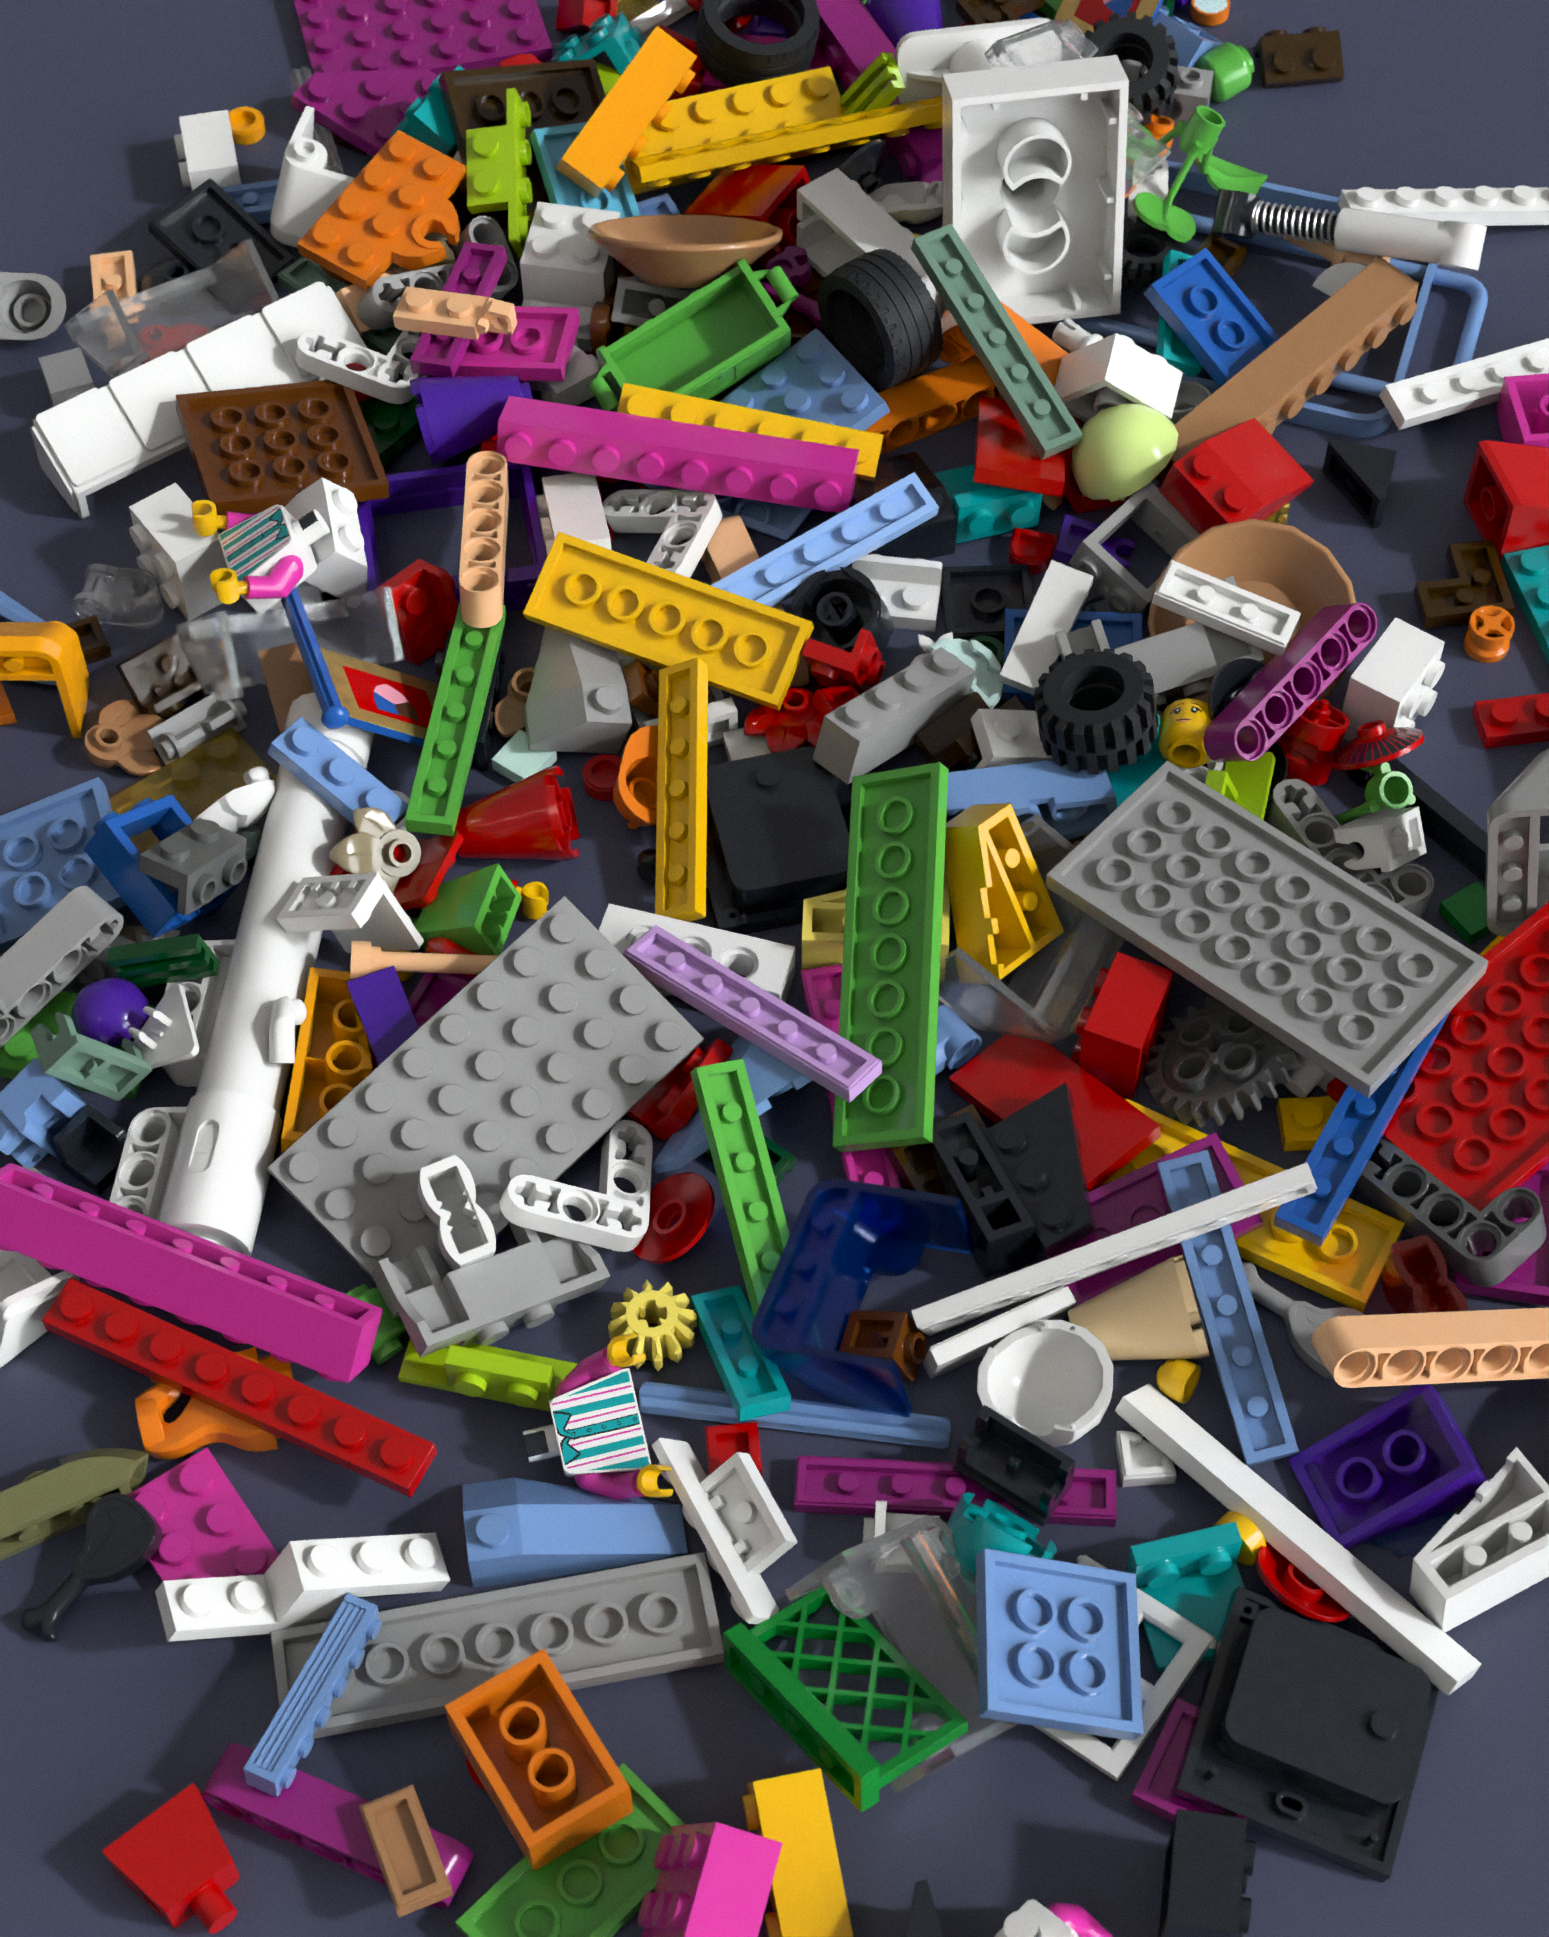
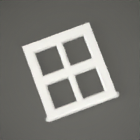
(1154, 1698)

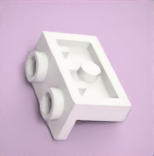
(907, 588)

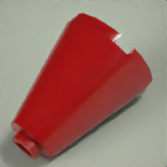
(521, 821)

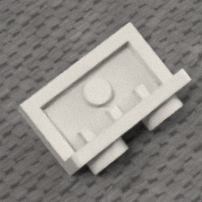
(1007, 737)

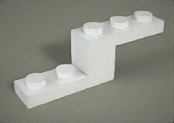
(301, 1586)

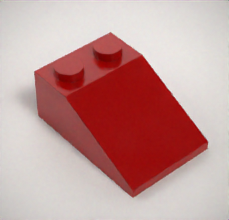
(1234, 478)

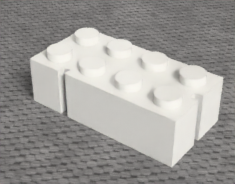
(845, 223)

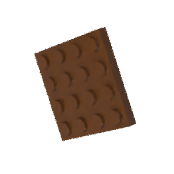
(277, 440)

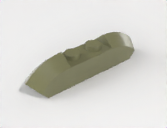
(61, 1498)

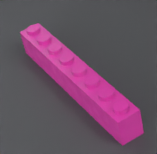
(677, 454)
(186, 1275)

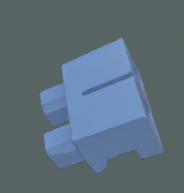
(34, 1111)

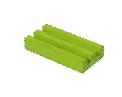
(870, 86)

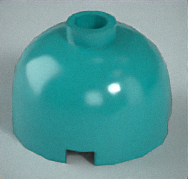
(993, 1529)

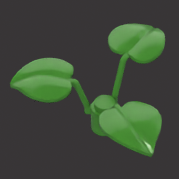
(1197, 141)

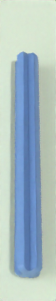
(802, 1416)

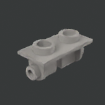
(196, 726)

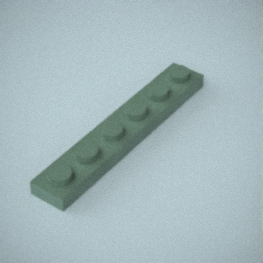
(996, 341)

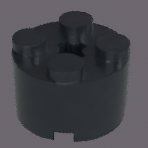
(841, 606)

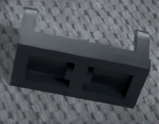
(1014, 1466)

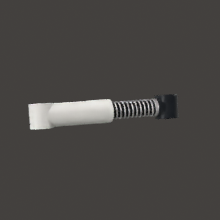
(1353, 230)

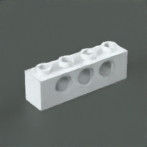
(760, 960)

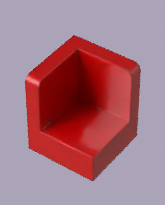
(582, 13)

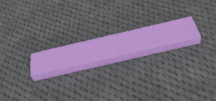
(754, 1013)

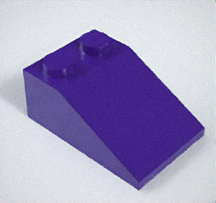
(1389, 1469)

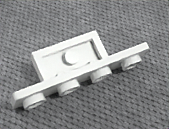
(734, 1520)

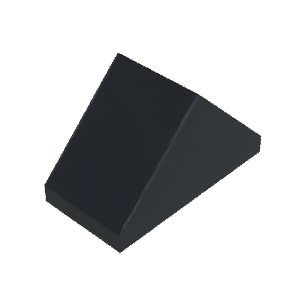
(1361, 476)

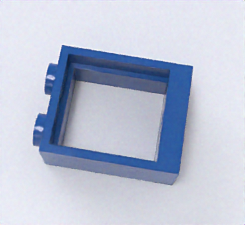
(119, 863)

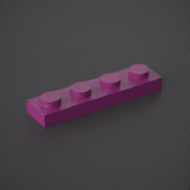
(473, 274)

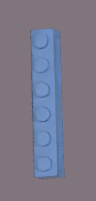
(311, 1696)

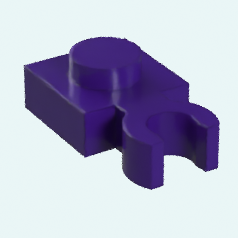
(1076, 530)

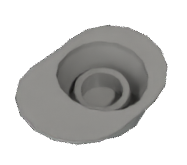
(29, 306)

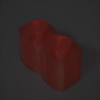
(1417, 1279)

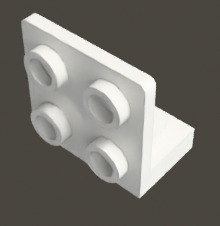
(353, 909)

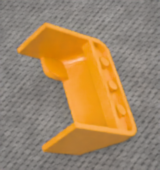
(47, 654)

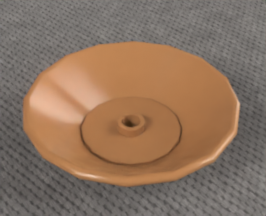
(683, 248)
(1270, 562)

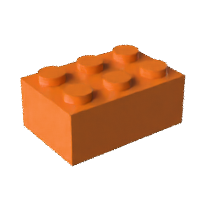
(539, 1759)

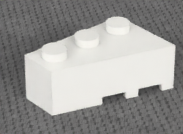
(572, 507)
(1487, 1549)

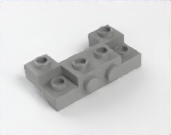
(1177, 659)
(491, 1294)

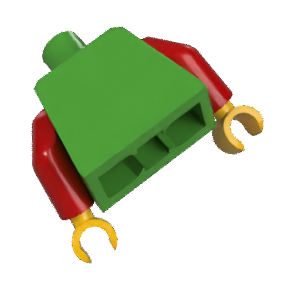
(477, 912)

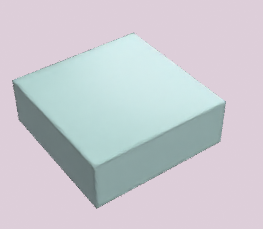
(518, 762)

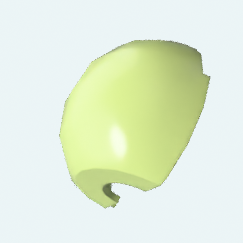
(1122, 451)

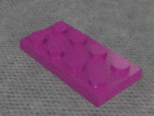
(1140, 1199)

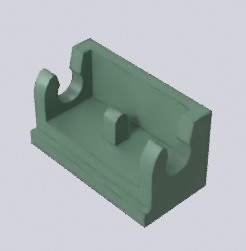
(88, 1061)

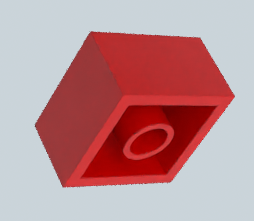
(1123, 1022)

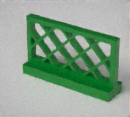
(811, 1724)

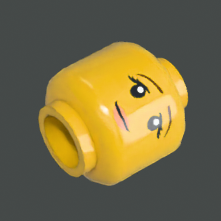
(1183, 733)

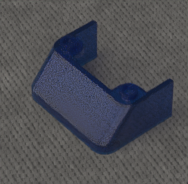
(824, 1271)

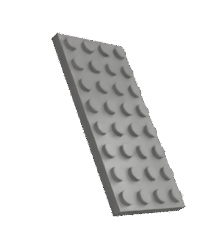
(1268, 927)
(503, 1077)

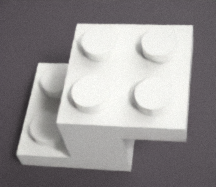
(564, 265)

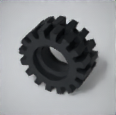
(1141, 237)

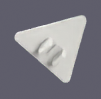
(169, 1030)

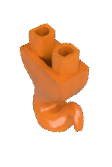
(199, 1422)

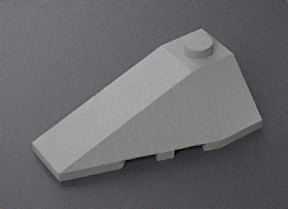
(576, 698)

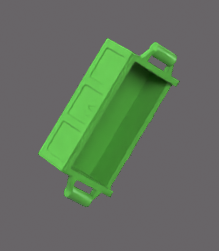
(702, 340)

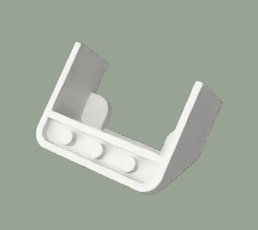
(307, 187)

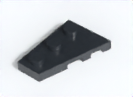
(1045, 1167)

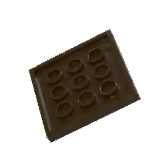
(555, 93)

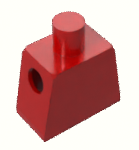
(178, 1863)

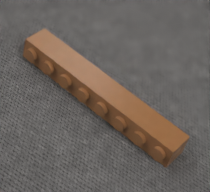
(1304, 357)

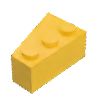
(996, 889)
(808, 1880)

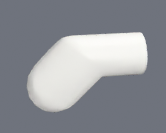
(283, 1018)

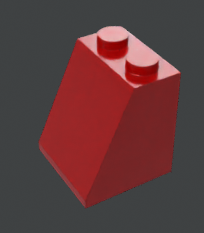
(756, 194)
(1510, 495)

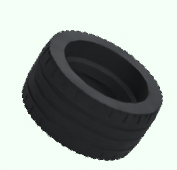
(745, 62)
(881, 318)

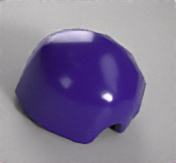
(108, 1010)

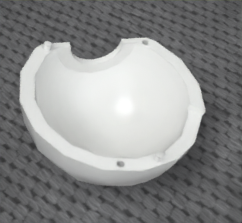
(1048, 1380)

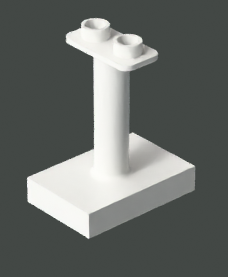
(1029, 167)

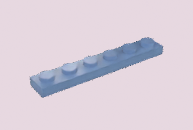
(1230, 1318)

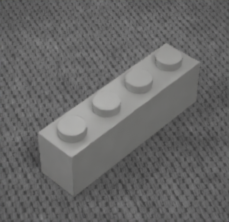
(891, 714)

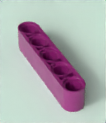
(1290, 683)
(316, 1819)

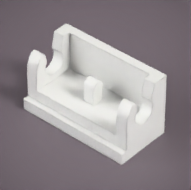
(1387, 838)

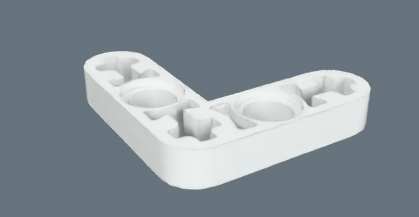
(381, 370)
(687, 517)
(609, 1202)

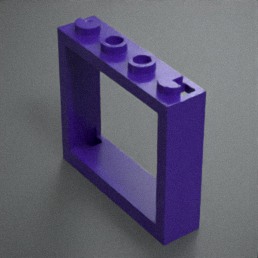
(446, 488)

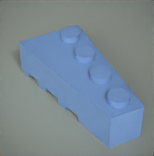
(1062, 798)

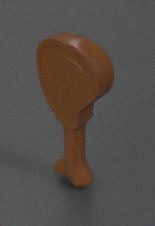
(602, 329)

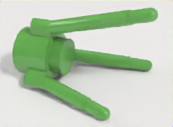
(1384, 792)

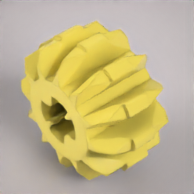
(659, 1307)

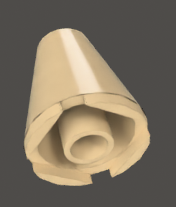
(1147, 1316)

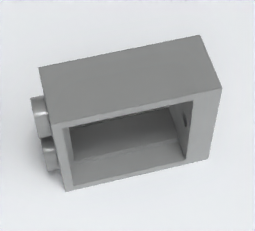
(1159, 520)

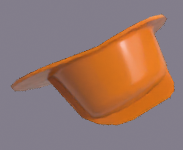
(637, 779)

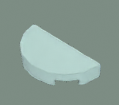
(981, 660)

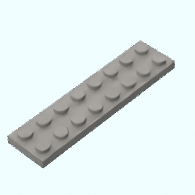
(590, 1624)

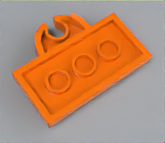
(389, 214)

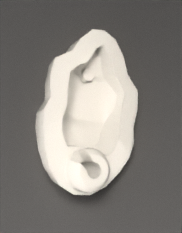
(911, 201)
(245, 804)

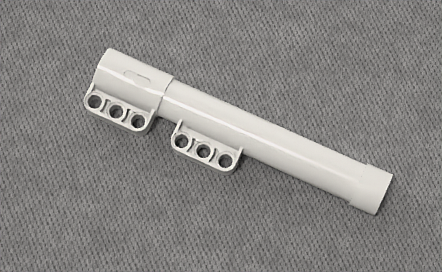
(211, 1160)

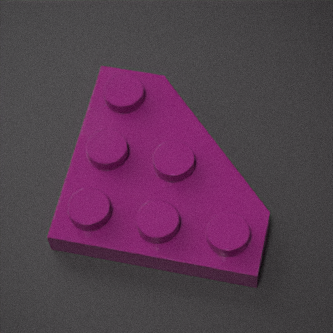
(362, 104)

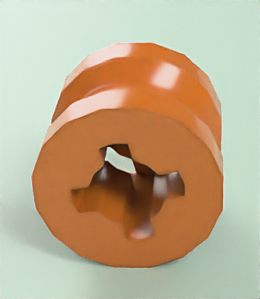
(1483, 625)

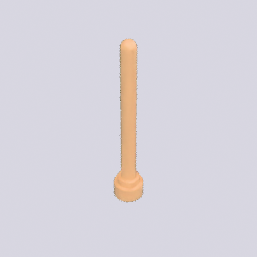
(369, 959)

